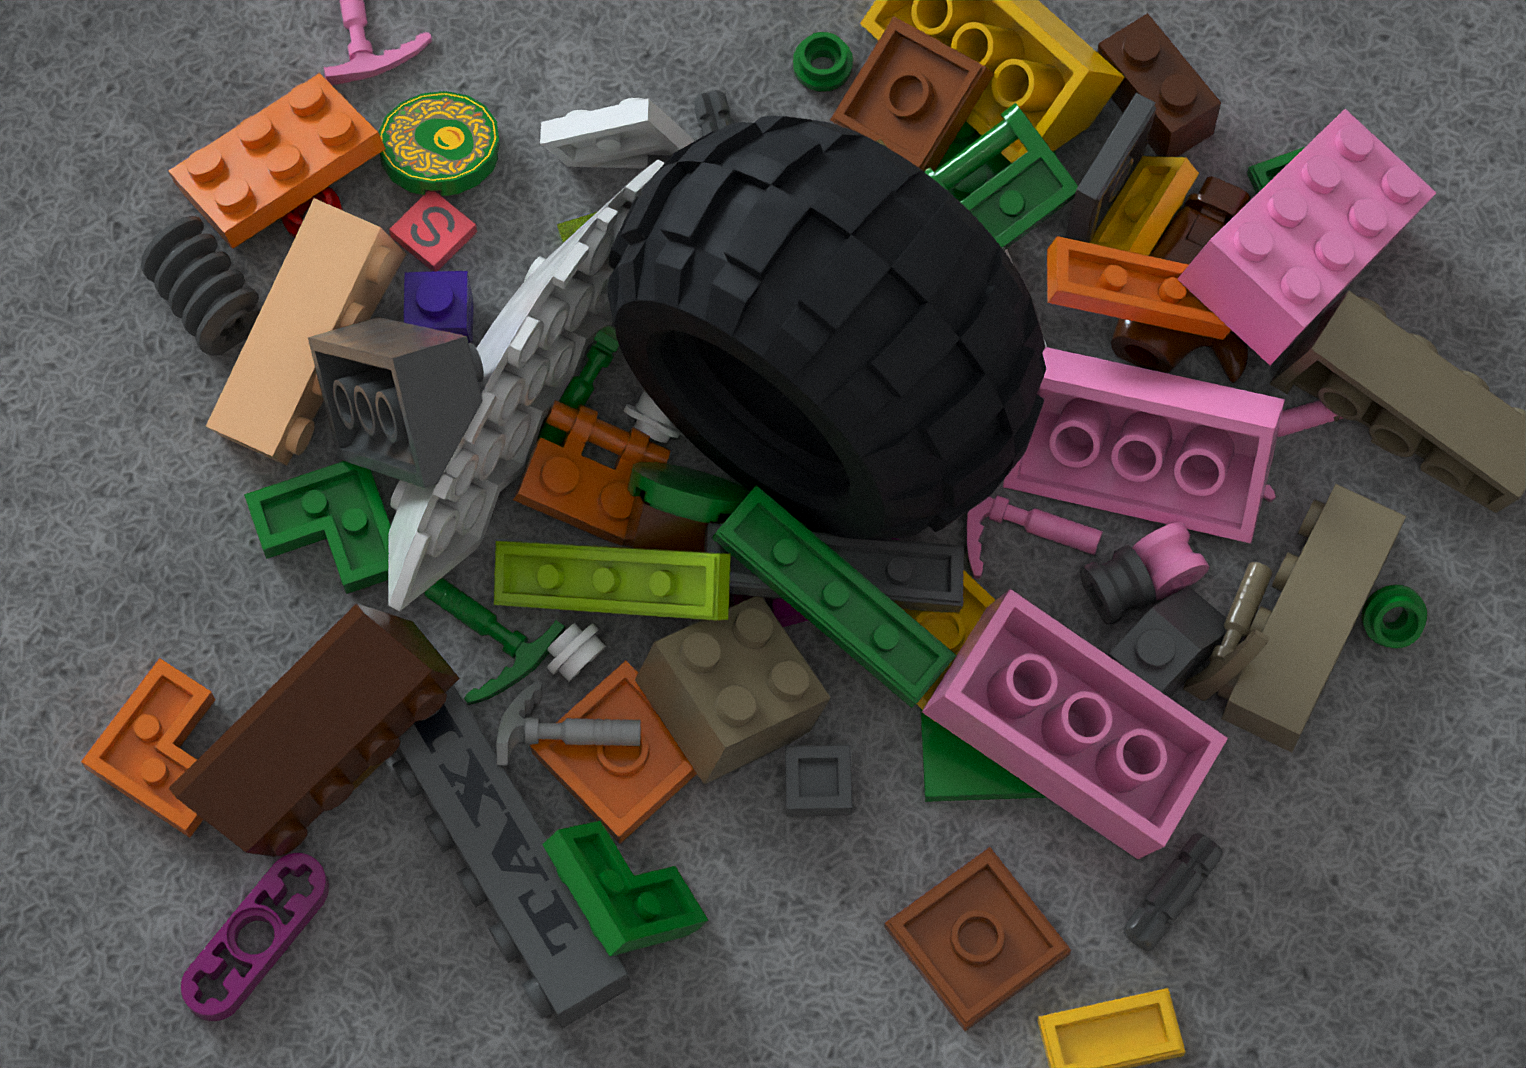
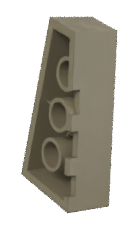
(1411, 400)

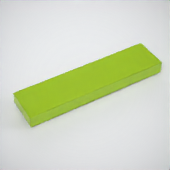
(612, 579)

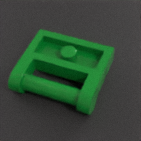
(1019, 194)

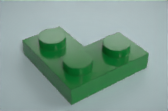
(331, 505)
(622, 907)

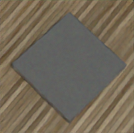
(1111, 169)

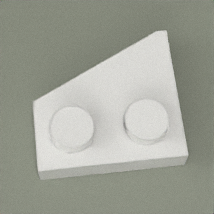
(613, 135)

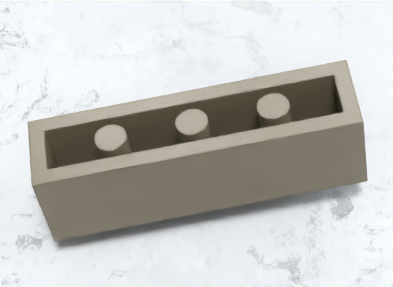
(1312, 616)

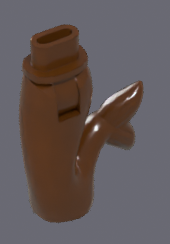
(1184, 238)

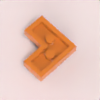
(143, 742)

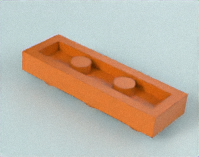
(1126, 287)

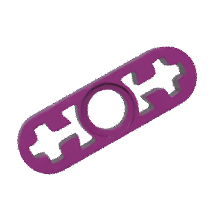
(250, 910)

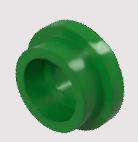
(822, 45)
(1408, 625)

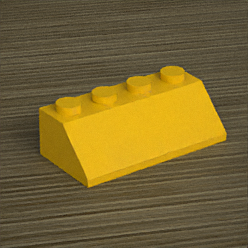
(1033, 58)

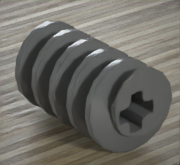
(200, 286)

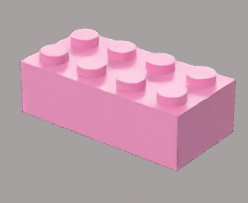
(1306, 236)
(1075, 725)

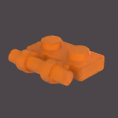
(578, 488)

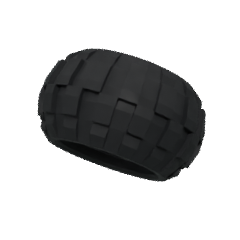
(828, 326)

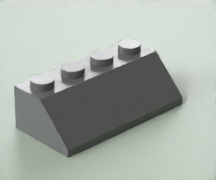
(397, 395)

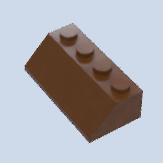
(317, 731)

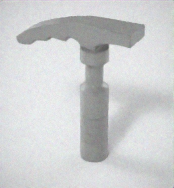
(516, 728)

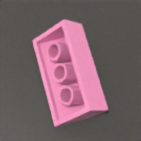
(1150, 445)

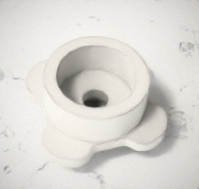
(652, 419)

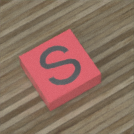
(433, 230)

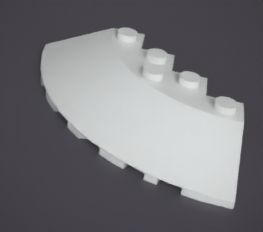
(526, 366)

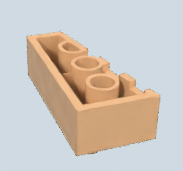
(325, 283)

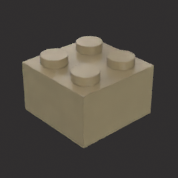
(732, 689)

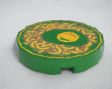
(439, 143)

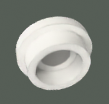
(574, 650)

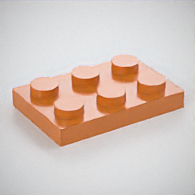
(276, 160)

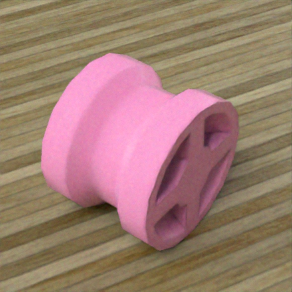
(1170, 559)

